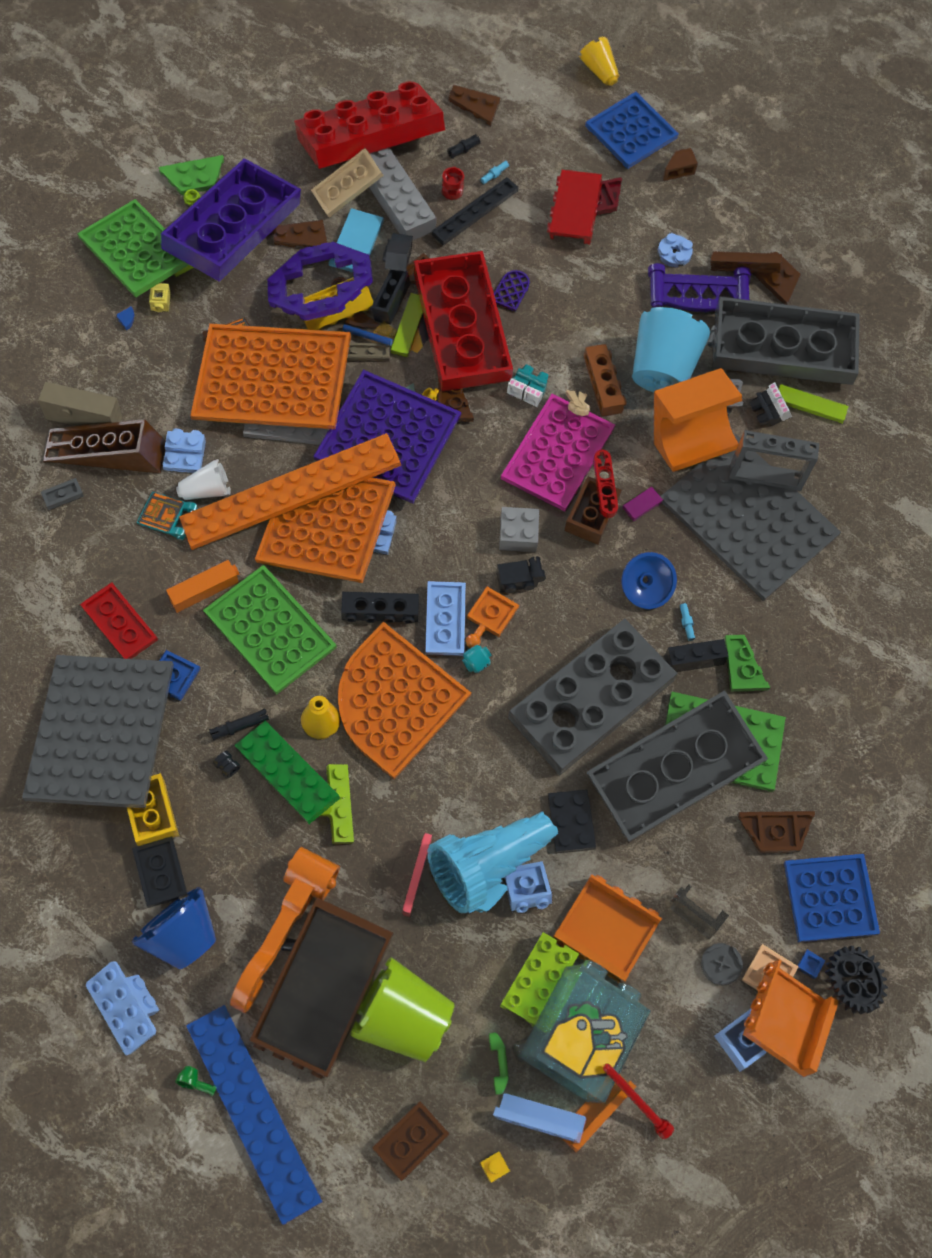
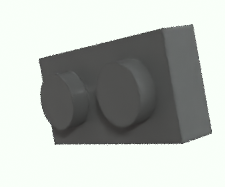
(62, 494)

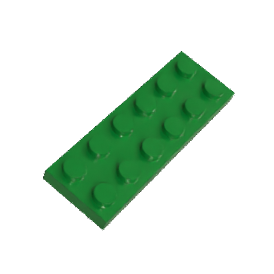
(287, 772)

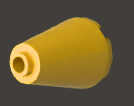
(600, 60)
(320, 718)

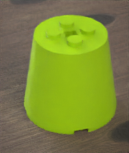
(403, 1013)

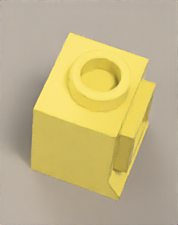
(160, 297)

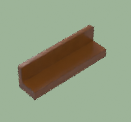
(754, 261)

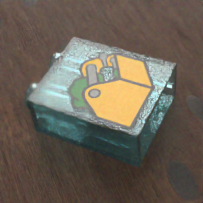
(583, 1029)

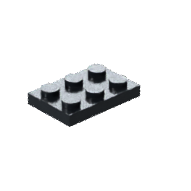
(573, 819)
(160, 872)

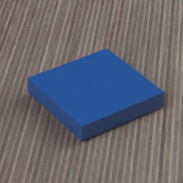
(182, 674)

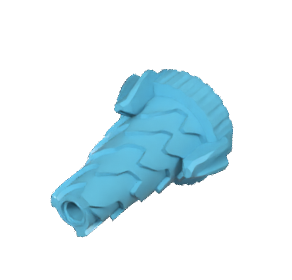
(472, 867)

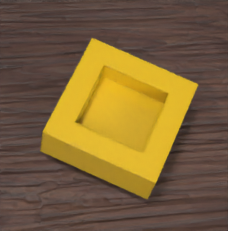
(494, 1167)

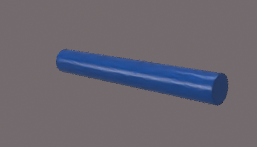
(368, 335)

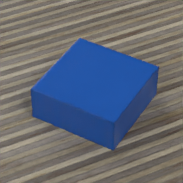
(810, 964)

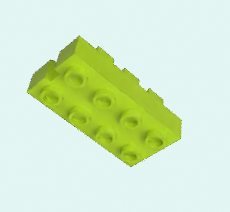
(538, 978)

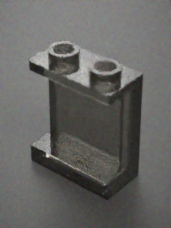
(695, 915)

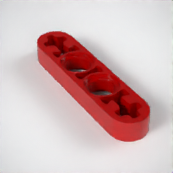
(605, 483)

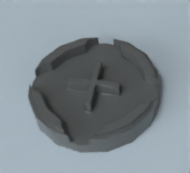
(721, 964)

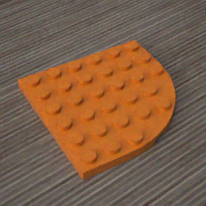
(331, 533)
(395, 699)

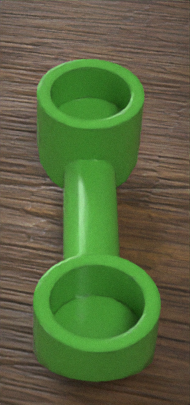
(500, 1081)

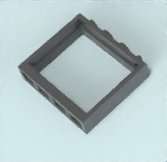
(769, 474)

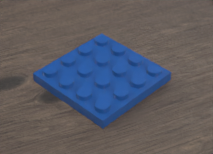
(631, 130)
(831, 898)

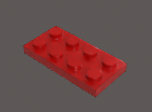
(119, 622)

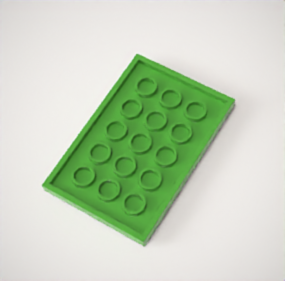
(131, 247)
(270, 629)
(765, 728)

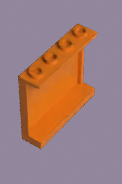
(607, 928)
(790, 1020)

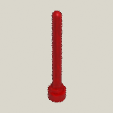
(662, 1126)

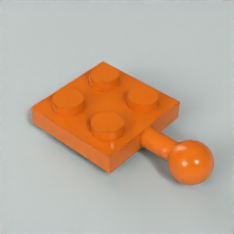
(491, 613)

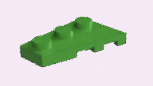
(742, 666)

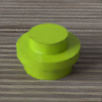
(191, 197)

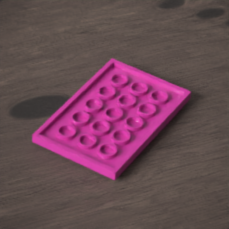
(557, 453)

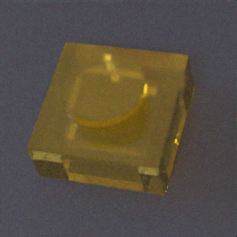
(385, 330)

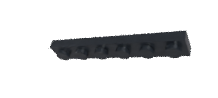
(475, 211)

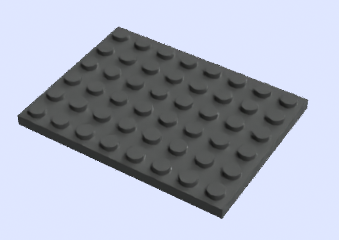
(750, 526)
(99, 731)

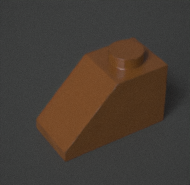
(681, 164)

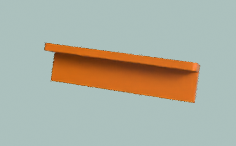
(598, 1113)

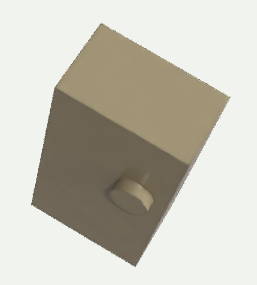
(78, 406)

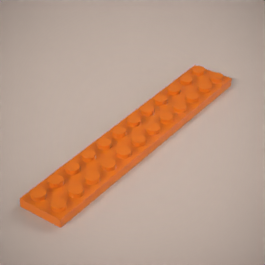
(289, 491)

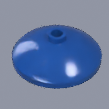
(660, 582)

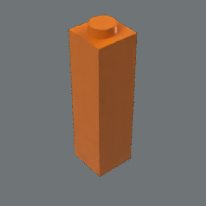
(203, 585)

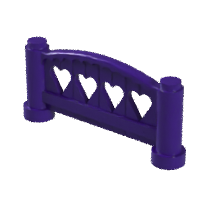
(662, 283)

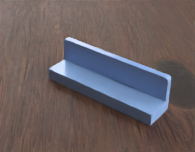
(541, 1117)

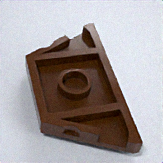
(781, 283)
(777, 830)

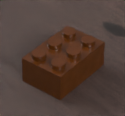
(585, 517)

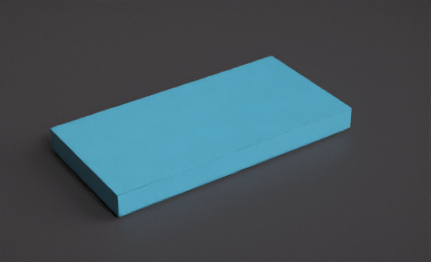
(359, 233)

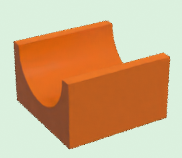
(694, 420)

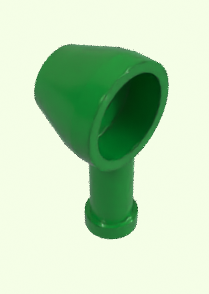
(189, 1079)

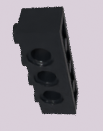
(372, 600)

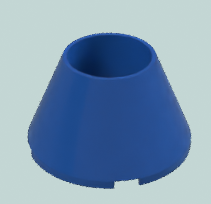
(179, 931)

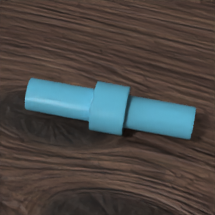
(494, 172)
(687, 622)

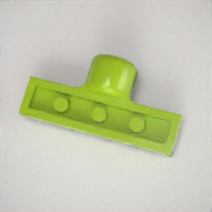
(340, 812)

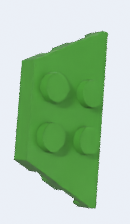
(194, 174)

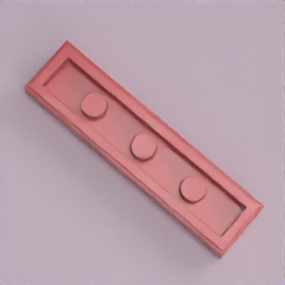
(417, 874)

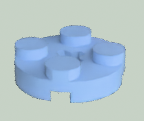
(677, 242)

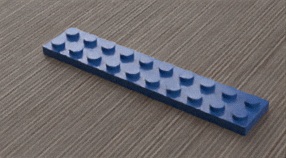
(254, 1115)

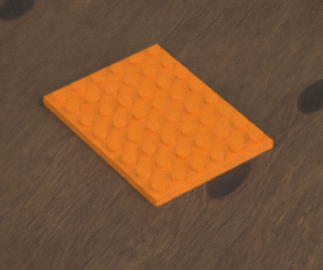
(271, 376)

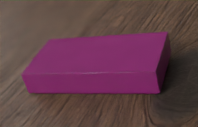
(642, 503)

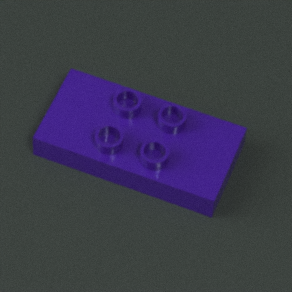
(230, 219)

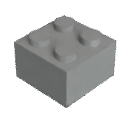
(519, 529)

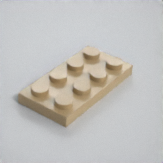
(347, 182)

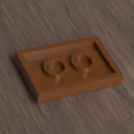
(410, 1141)

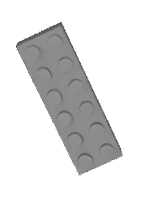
(401, 198)

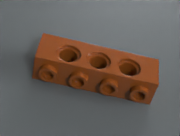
(607, 404)

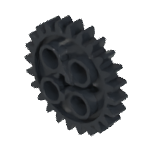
(856, 994)

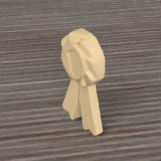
(577, 404)

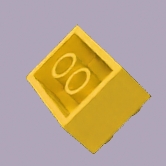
(157, 818)

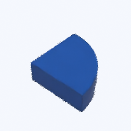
(126, 317)

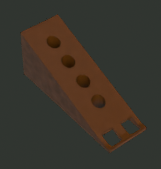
(110, 445)

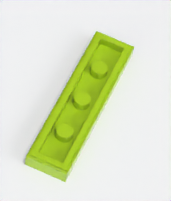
(408, 326)
(813, 404)

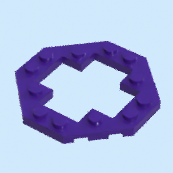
(293, 269)

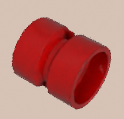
(452, 183)

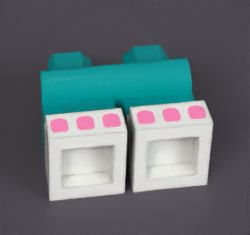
(528, 385)

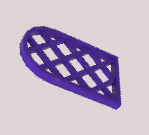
(503, 281)

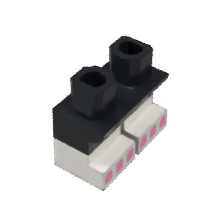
(773, 405)

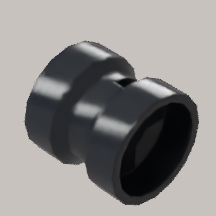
(226, 764)

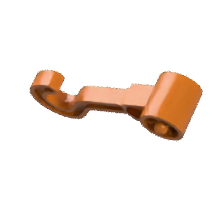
(309, 878)

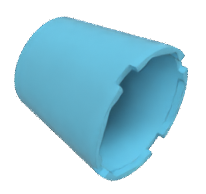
(667, 347)

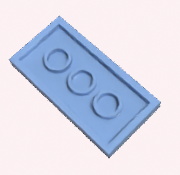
(445, 618)

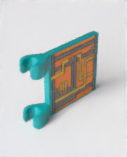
(163, 514)

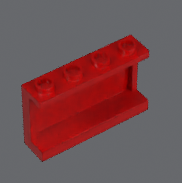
(575, 205)

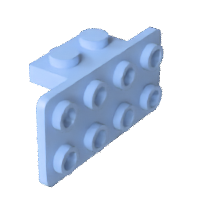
(124, 1006)

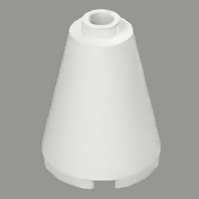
(205, 483)

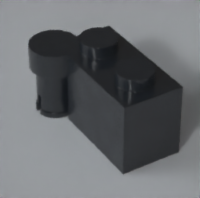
(520, 575)

